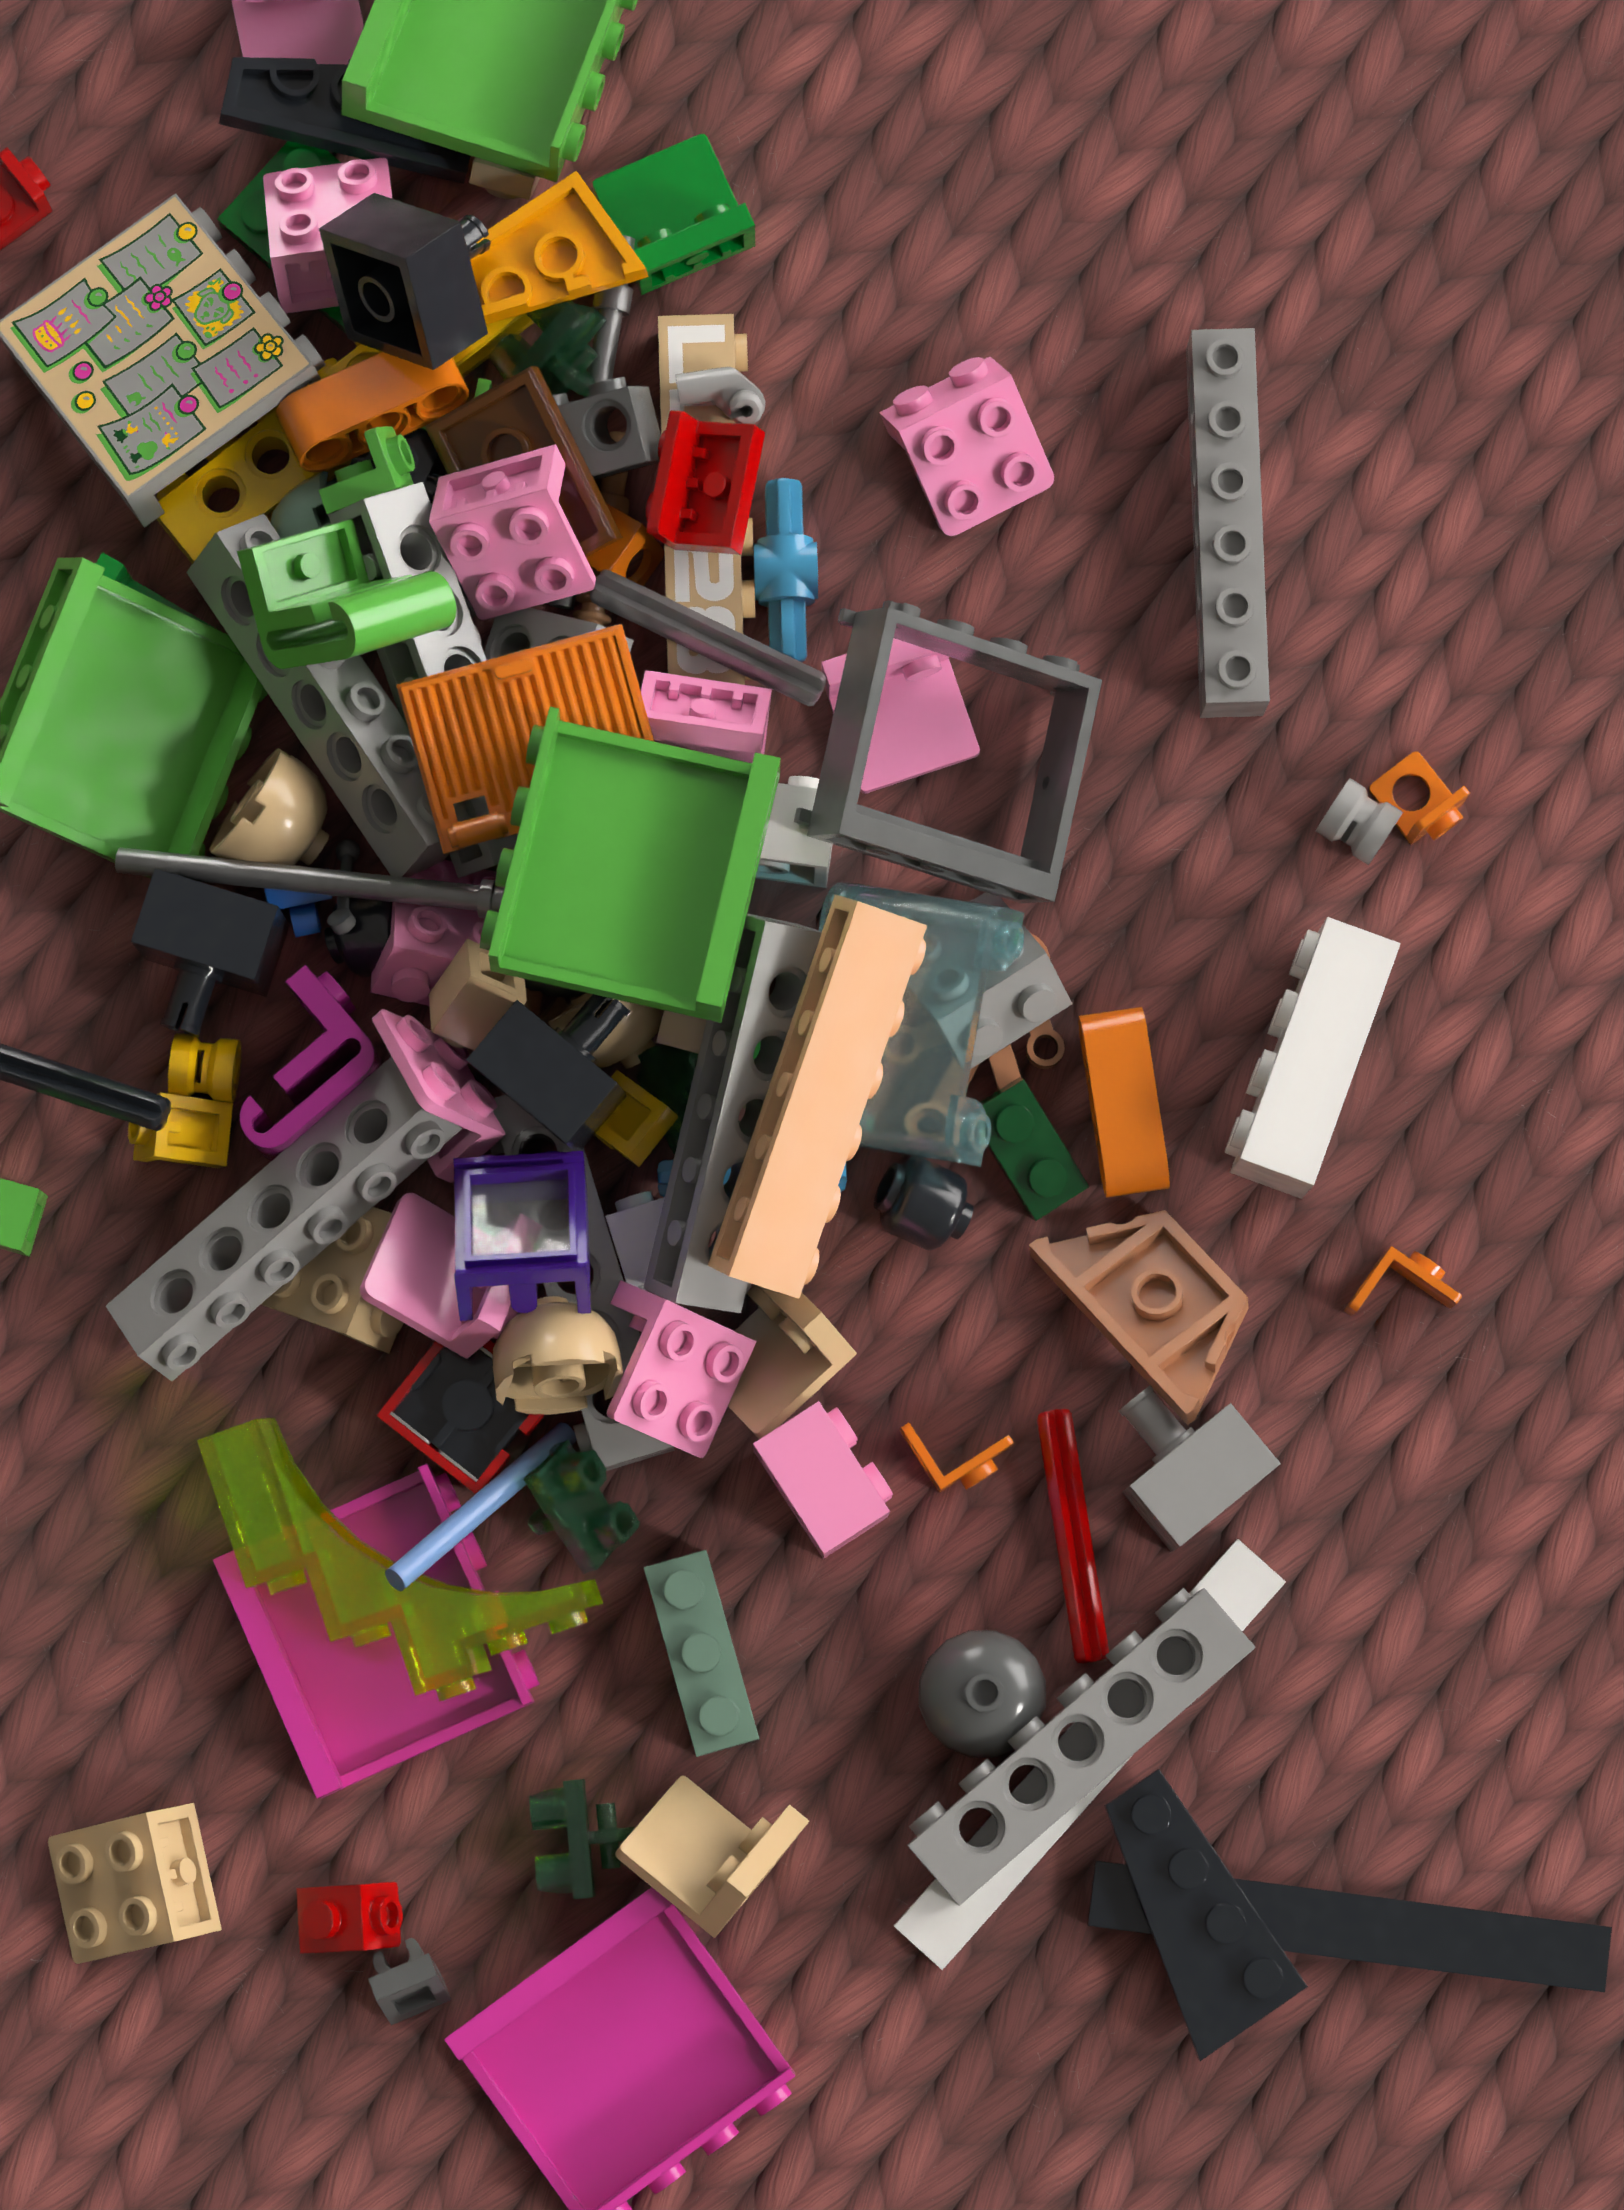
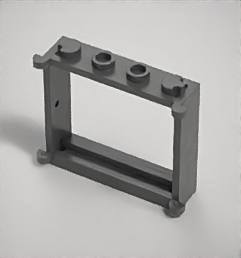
(843, 822)

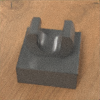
(408, 1987)

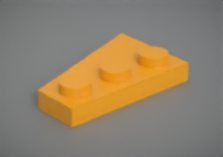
(552, 253)

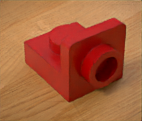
(20, 196)

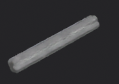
(708, 637)

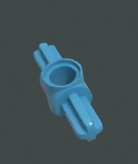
(786, 568)

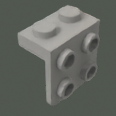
(1017, 997)

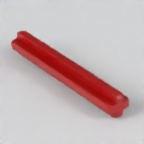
(1073, 1535)

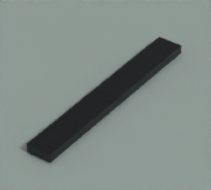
(1394, 1931)

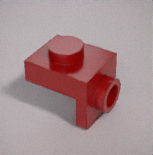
(349, 1917)

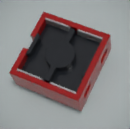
(454, 1416)

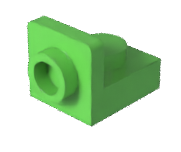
(360, 480)

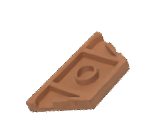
(1152, 1300)

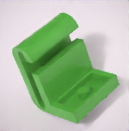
(321, 608)

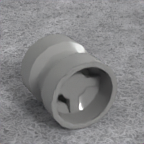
(1359, 821)

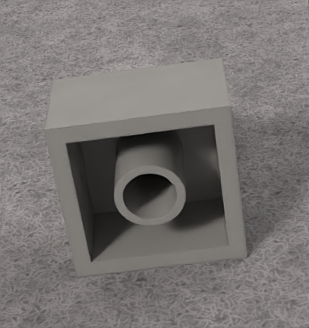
(1194, 1471)

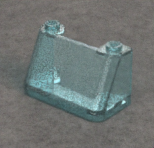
(929, 1059)

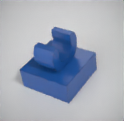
(302, 909)

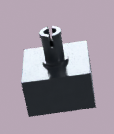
(406, 279)
(209, 940)
(554, 1070)

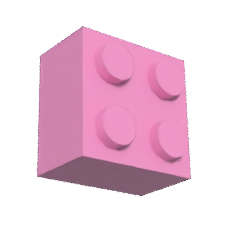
(823, 1479)

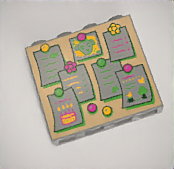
(158, 351)

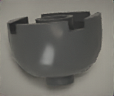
(980, 1692)

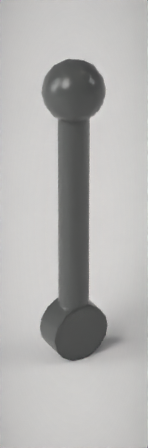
(342, 919)

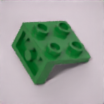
(676, 211)

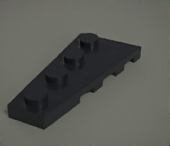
(304, 106)
(1207, 1932)

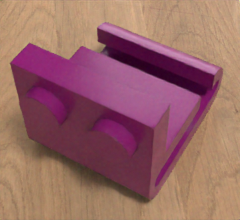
(321, 1072)

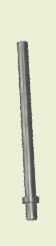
(314, 880)

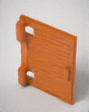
(477, 728)

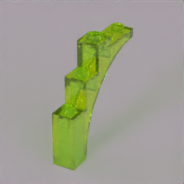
(286, 1529)

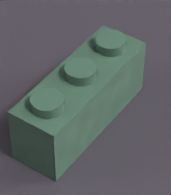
(701, 1653)

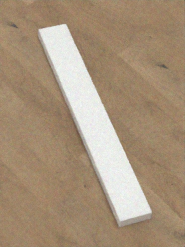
(942, 1927)

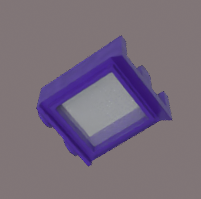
(521, 1226)

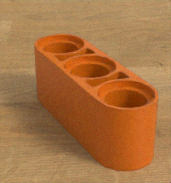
(330, 416)
(1123, 1102)

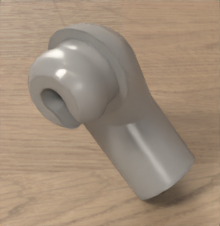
(726, 389)

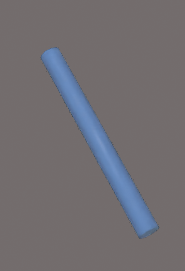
(474, 1511)

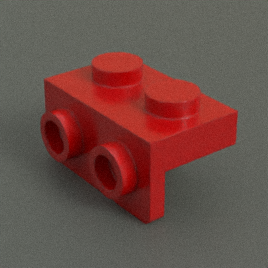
(704, 484)

